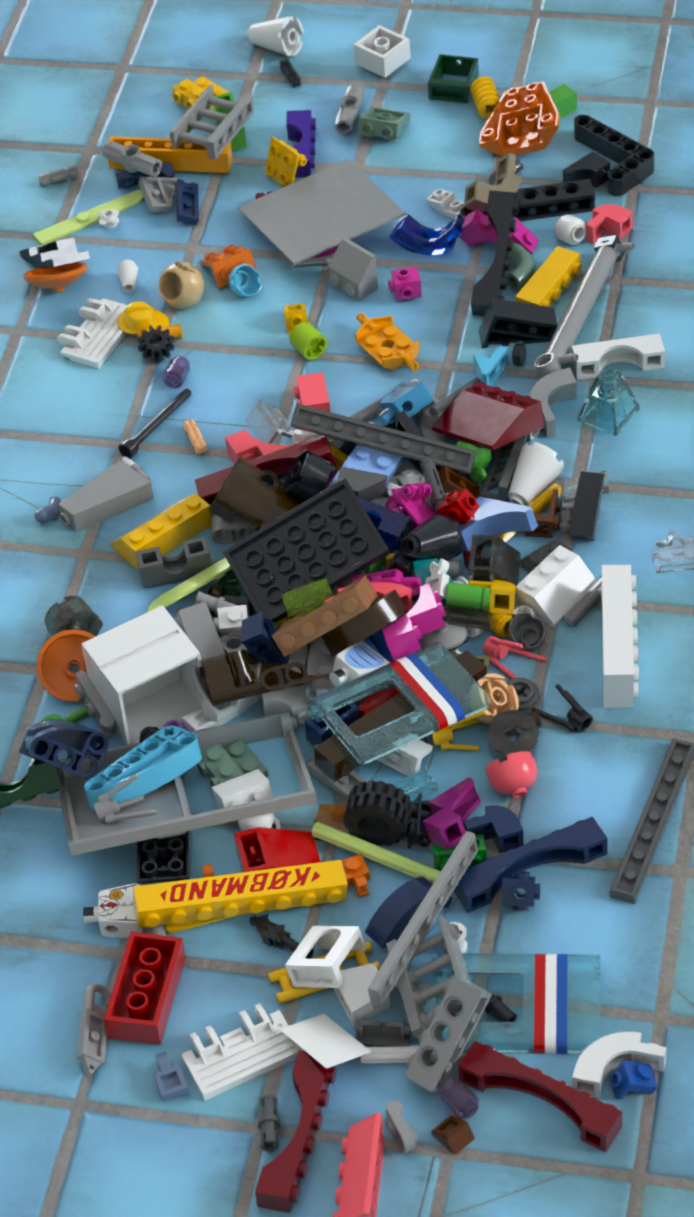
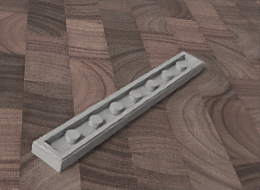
(422, 920)

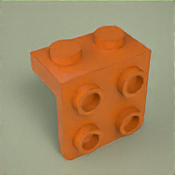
(223, 263)

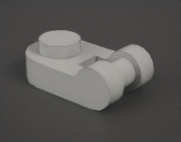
(402, 1134)

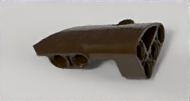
(232, 678)

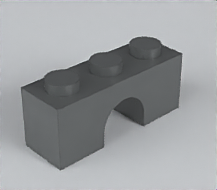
(156, 569)

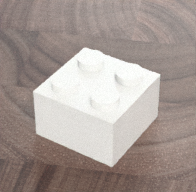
(382, 51)

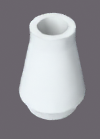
(128, 273)

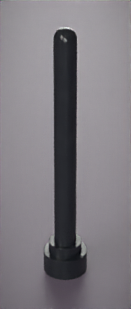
(130, 447)

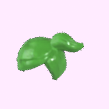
(481, 460)

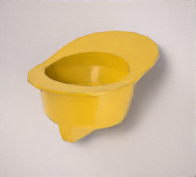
(139, 317)

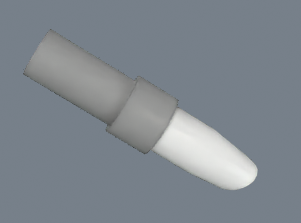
(136, 467)

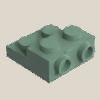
(383, 123)
(229, 762)

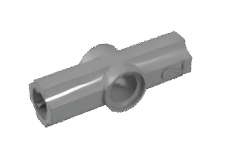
(349, 109)
(132, 158)

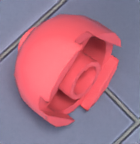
(513, 775)

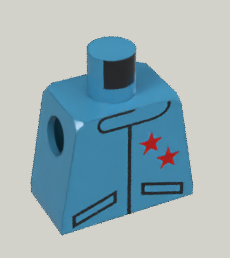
(405, 397)

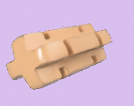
(195, 436)

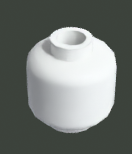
(570, 229)

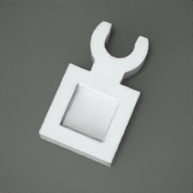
(439, 580)

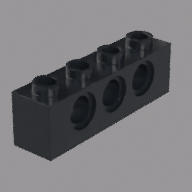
(555, 200)

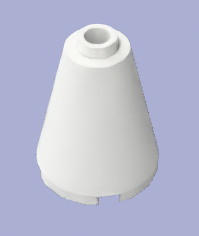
(278, 35)
(533, 473)

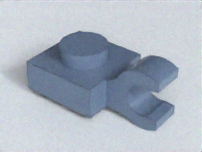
(169, 1079)

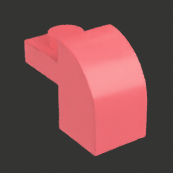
(610, 220)

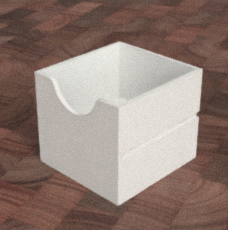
(145, 673)

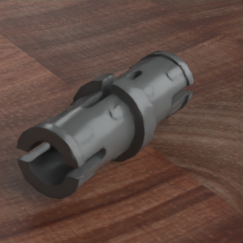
(269, 1123)

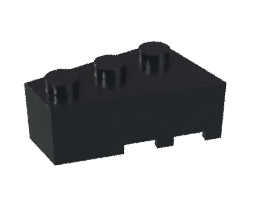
(516, 322)

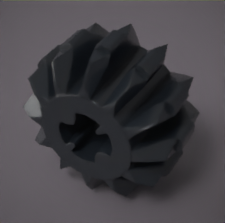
(147, 345)

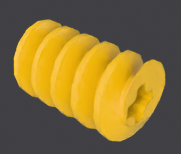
(484, 96)

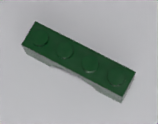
(39, 779)

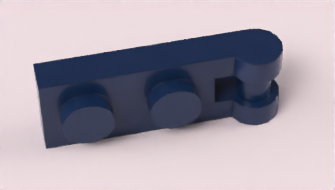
(128, 180)
(187, 202)

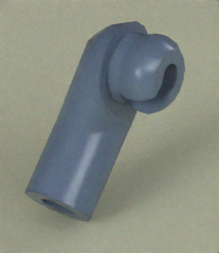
(48, 512)

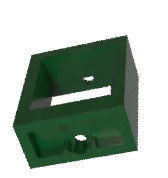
(449, 89)

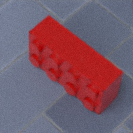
(145, 988)

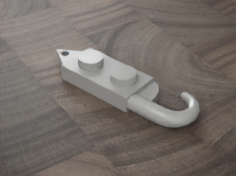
(92, 1030)

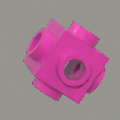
(405, 283)

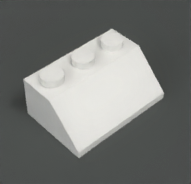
(554, 585)

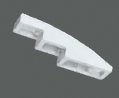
(217, 715)

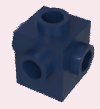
(513, 898)

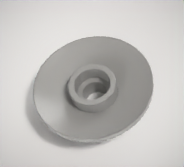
(449, 636)

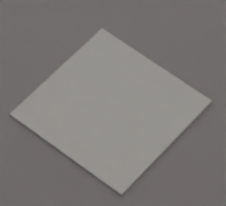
(321, 211)

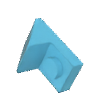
(490, 368)

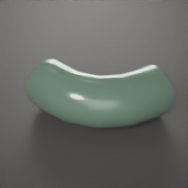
(523, 268)

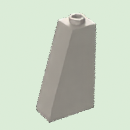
(105, 496)

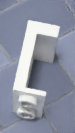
(326, 971)

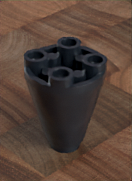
(433, 539)

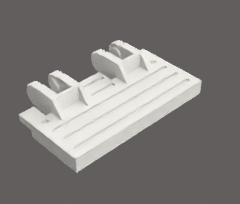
(97, 336)
(242, 1056)

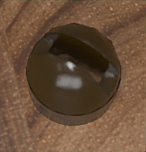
(216, 590)

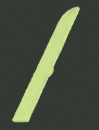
(87, 218)
(211, 573)

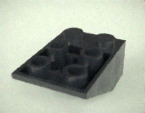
(164, 859)

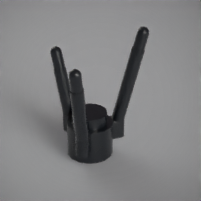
(577, 716)

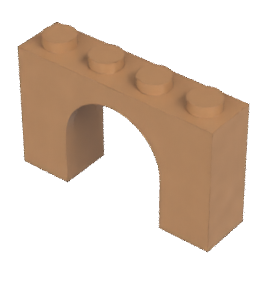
(307, 627)

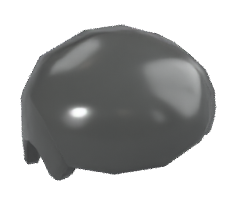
(527, 630)

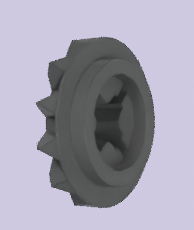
(530, 691)

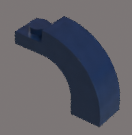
(398, 910)

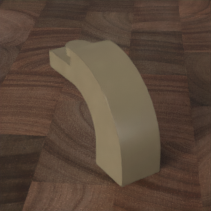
(478, 192)

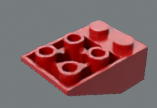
(274, 848)

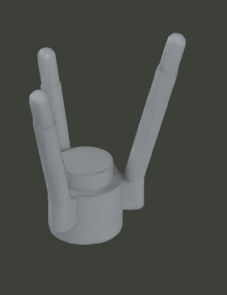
(108, 808)

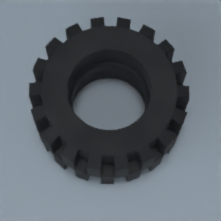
(377, 812)

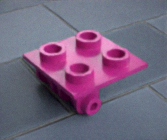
(413, 498)

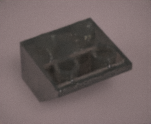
(493, 560)

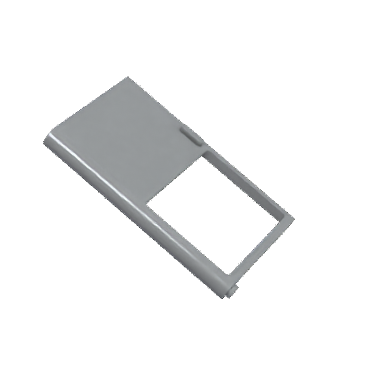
(173, 814)

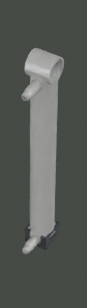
(557, 352)

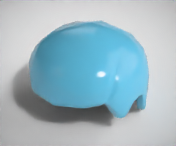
(245, 280)

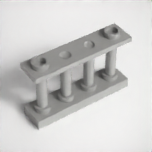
(222, 133)
(415, 999)

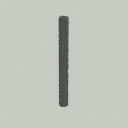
(436, 409)

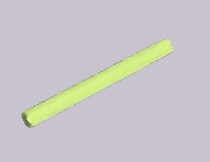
(374, 852)

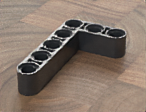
(633, 158)

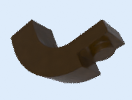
(377, 616)

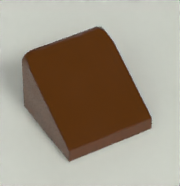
(453, 1134)

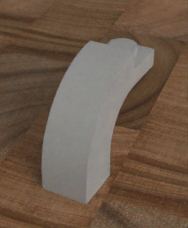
(551, 390)

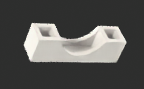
(643, 351)

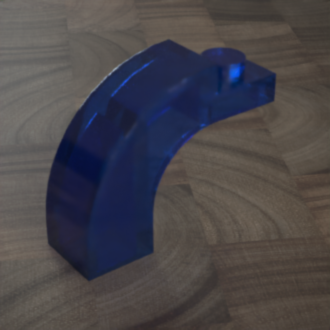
(426, 240)

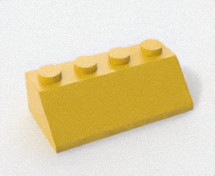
(166, 529)

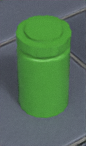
(468, 596)

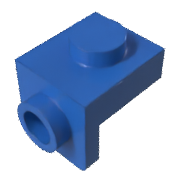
(632, 1077)

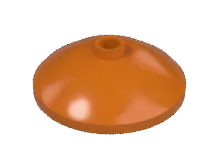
(56, 277)
(56, 660)

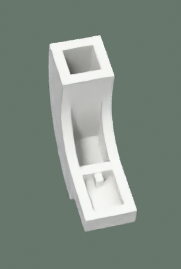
(607, 1053)

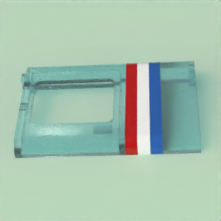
(429, 682)
(558, 1002)

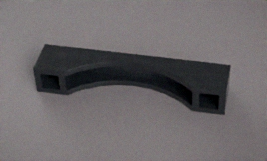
(501, 214)

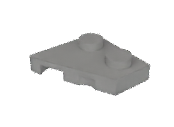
(158, 192)

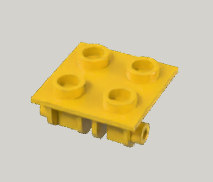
(283, 162)

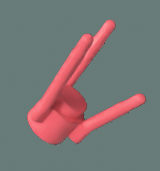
(498, 648)

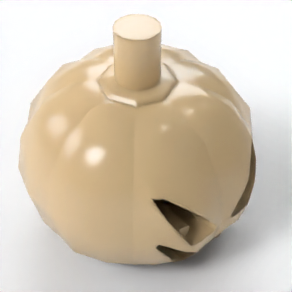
(181, 285)

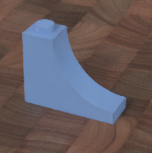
(496, 518)

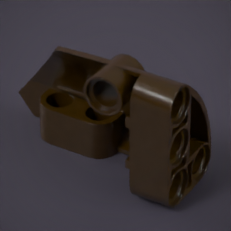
(251, 498)

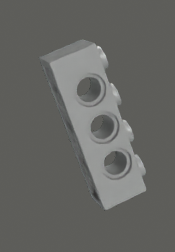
(460, 1030)

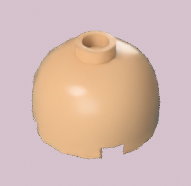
(500, 695)

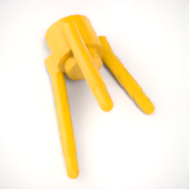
(445, 735)

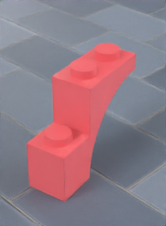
(246, 446)

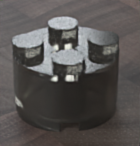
(72, 614)
(510, 724)

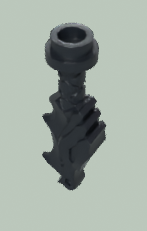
(275, 934)

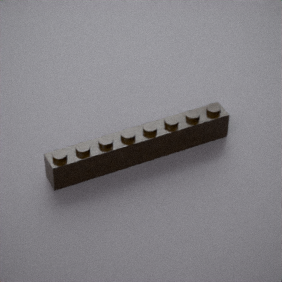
(335, 758)

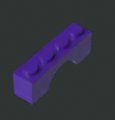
(300, 129)

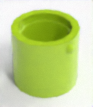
(308, 340)

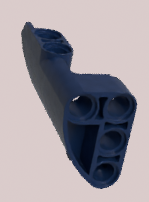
(49, 737)

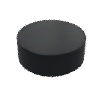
(519, 354)

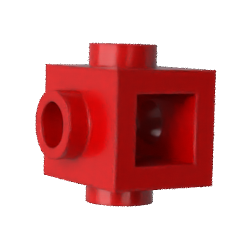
(459, 506)

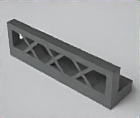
(508, 469)

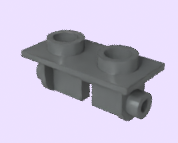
(382, 1034)

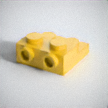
(188, 92)

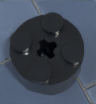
(308, 476)

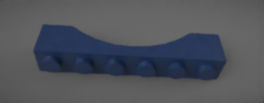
(576, 843)

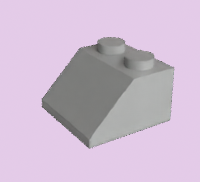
(353, 270)

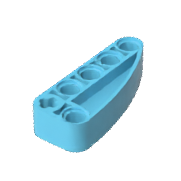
(155, 760)

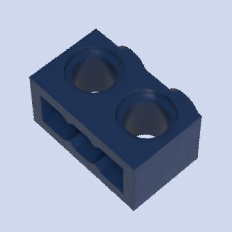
(257, 638)

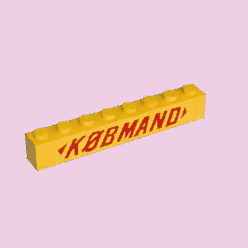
(239, 893)

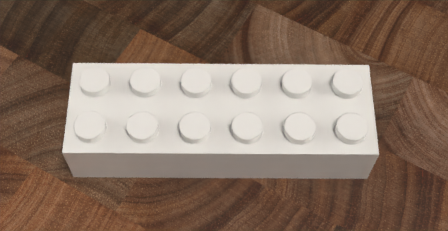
(619, 637)

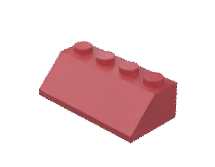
(361, 1169)

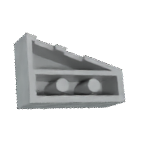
(201, 631)

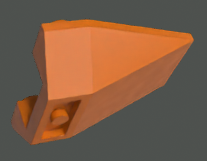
(521, 121)

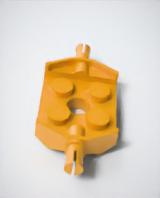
(381, 332)

